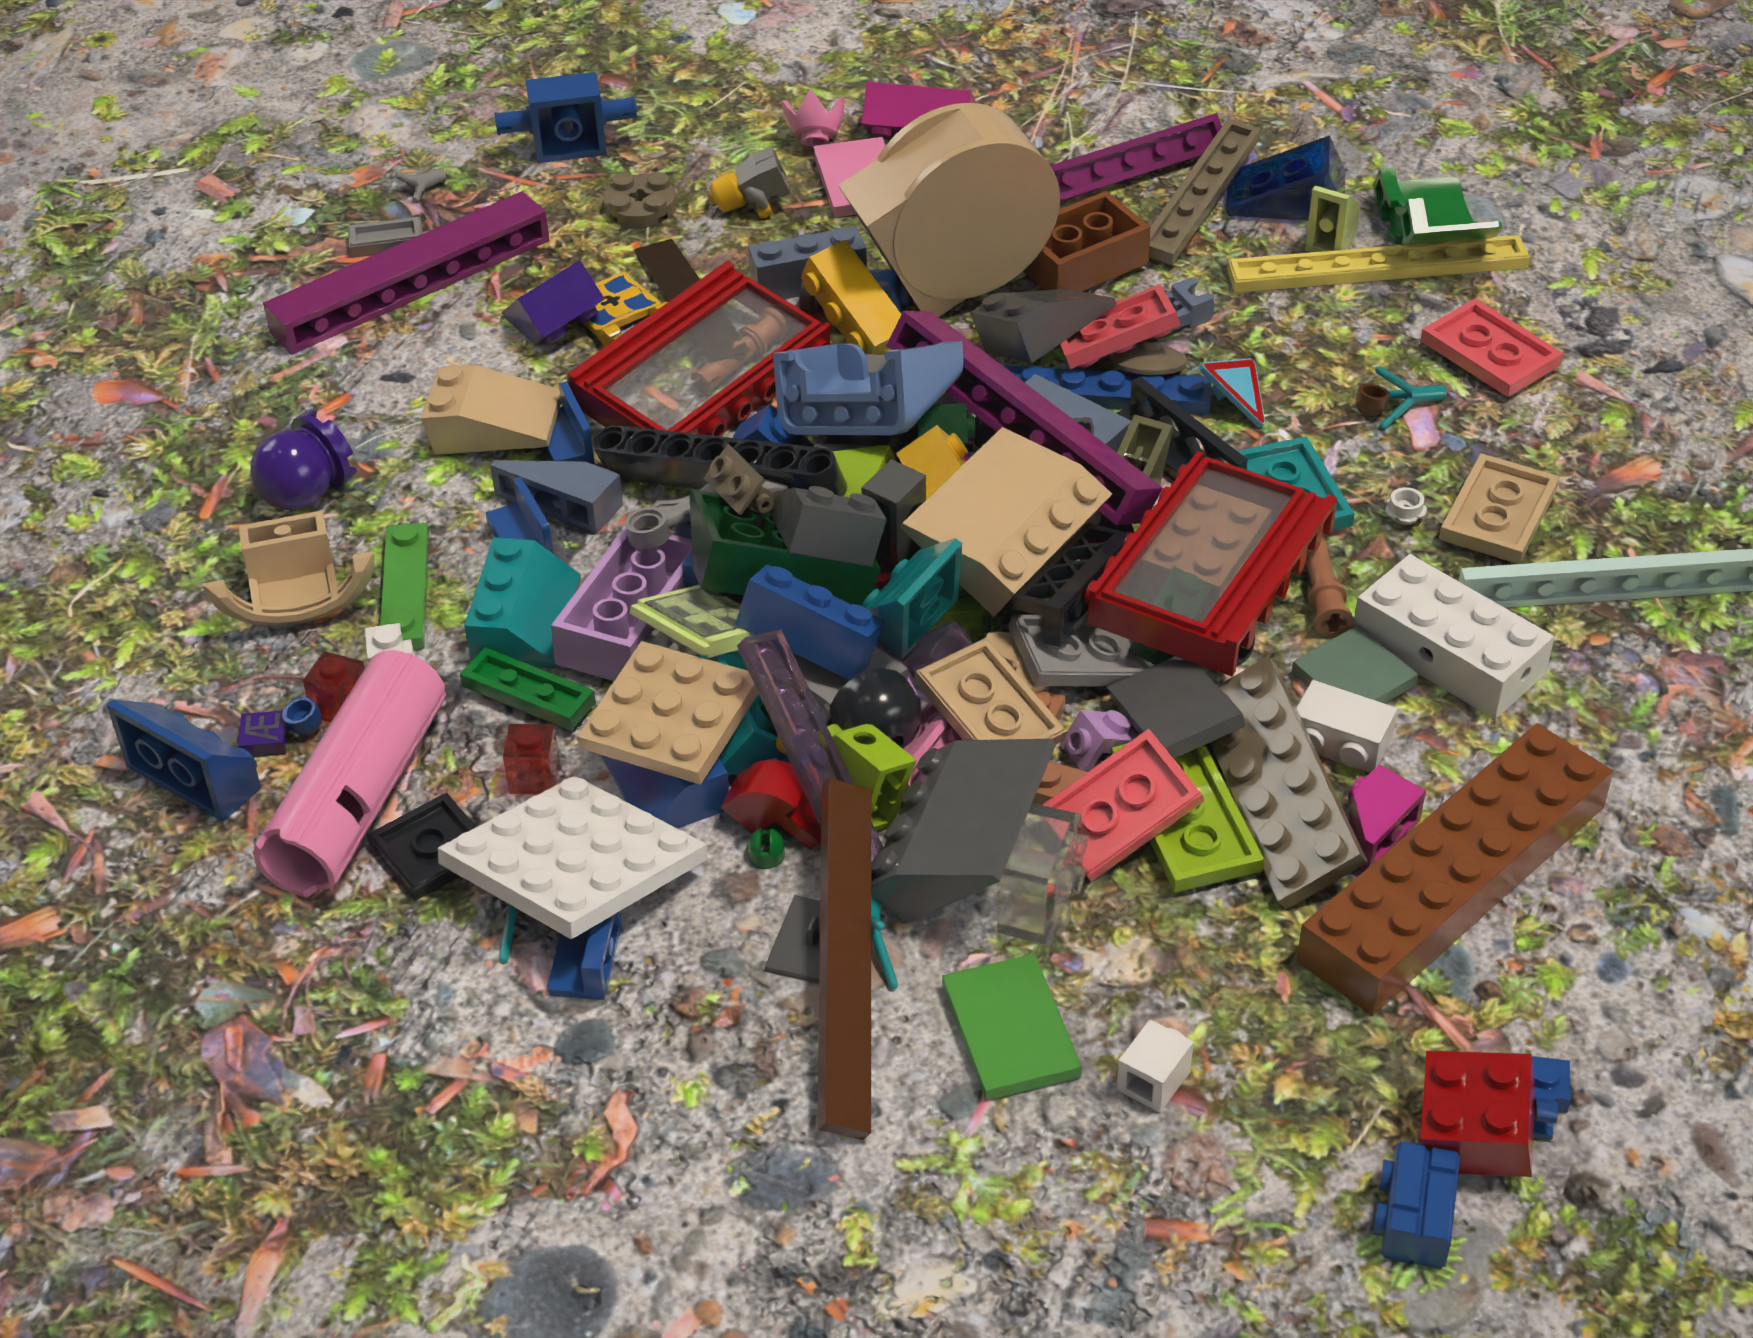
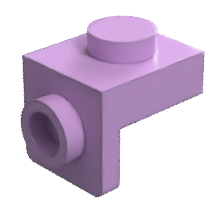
(1095, 734)

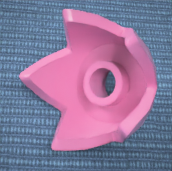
(812, 121)

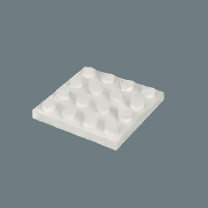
(572, 855)

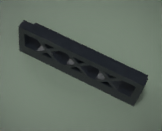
(1183, 443)
(1066, 607)

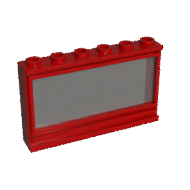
(696, 358)
(1209, 562)

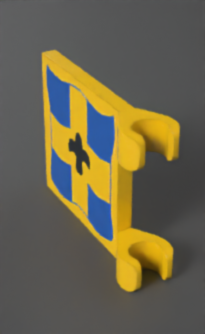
(623, 304)

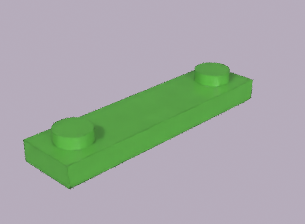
(406, 580)

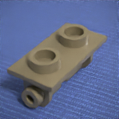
(739, 483)

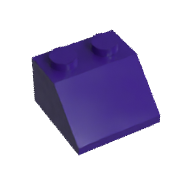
(555, 304)

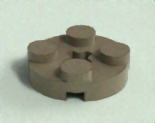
(640, 199)

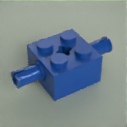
(566, 117)

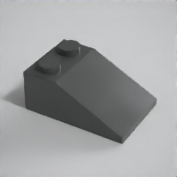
(1035, 322)
(829, 524)

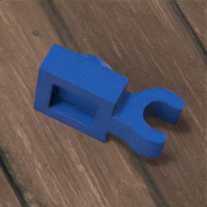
(1551, 1093)

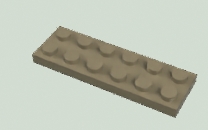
(1284, 789)

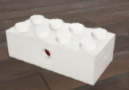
(1454, 635)

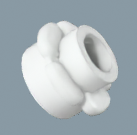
(1406, 506)

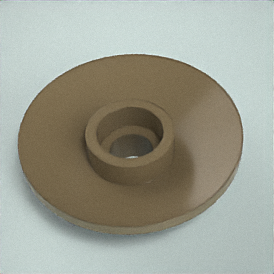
(1149, 359)

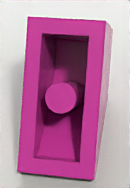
(1383, 811)

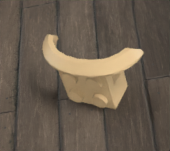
(290, 573)

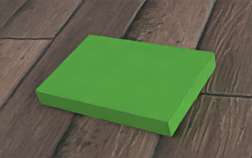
(1011, 1027)

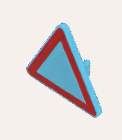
(1238, 383)

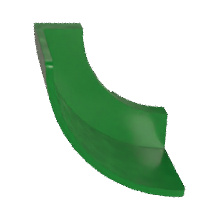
(1427, 210)

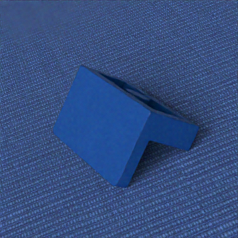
(571, 433)
(521, 519)
(585, 962)

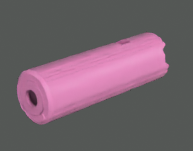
(350, 774)

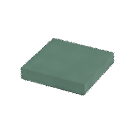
(1357, 665)

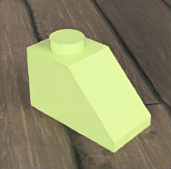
(1331, 221)

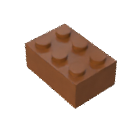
(1091, 245)

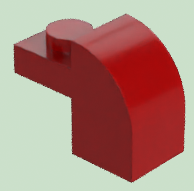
(773, 794)

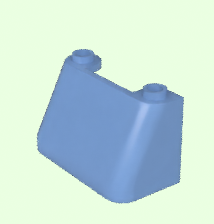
(833, 393)

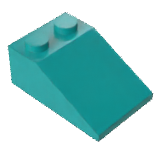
(917, 595)

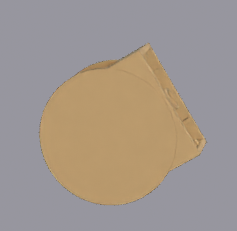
(956, 203)

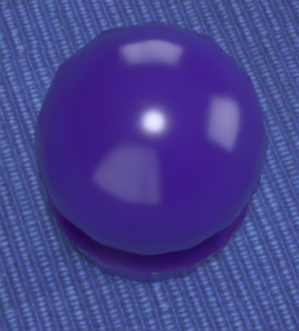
(300, 463)

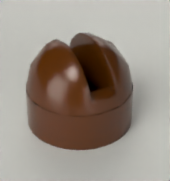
(1372, 399)

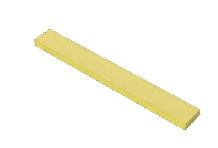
(1377, 264)

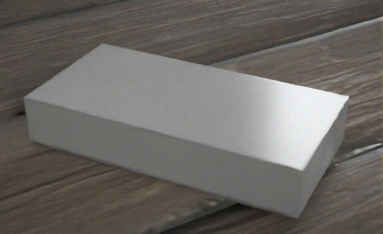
(378, 236)

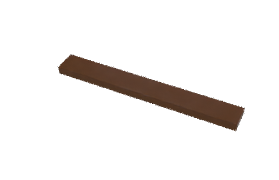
(845, 961)

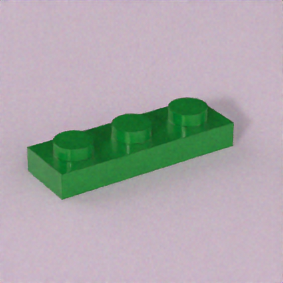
(528, 688)

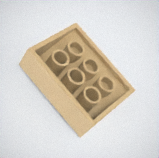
(1010, 511)

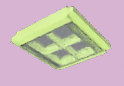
(694, 619)

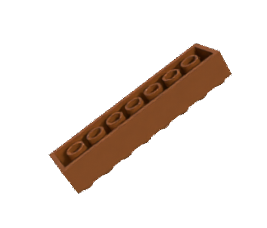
(1453, 868)

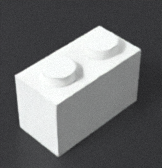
(1347, 725)

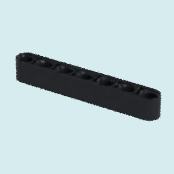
(685, 458)

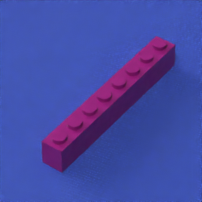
(406, 272)
(1010, 403)

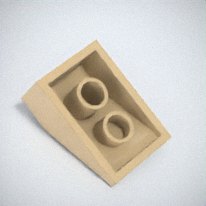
(487, 411)

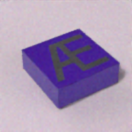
(263, 733)

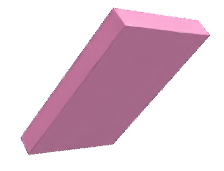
(841, 161)

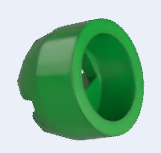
(770, 858)

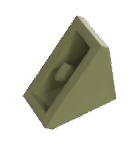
(1147, 446)

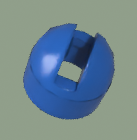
(302, 716)

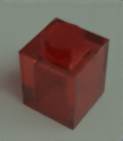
(331, 682)
(531, 758)

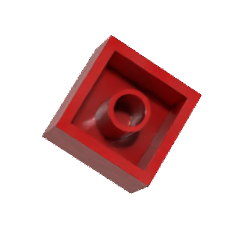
(1481, 1110)

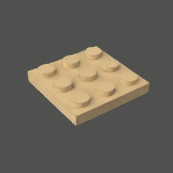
(669, 712)

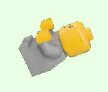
(754, 182)

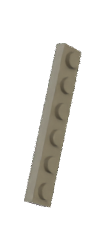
(1201, 190)

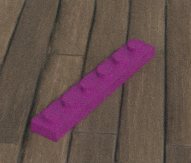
(1135, 157)

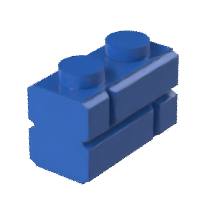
(1419, 1205)

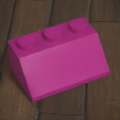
(894, 105)

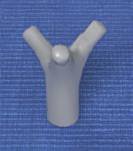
(420, 182)

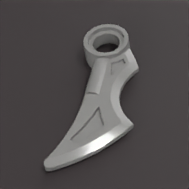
(666, 515)

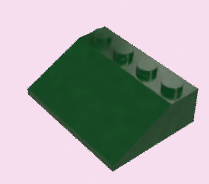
(735, 547)

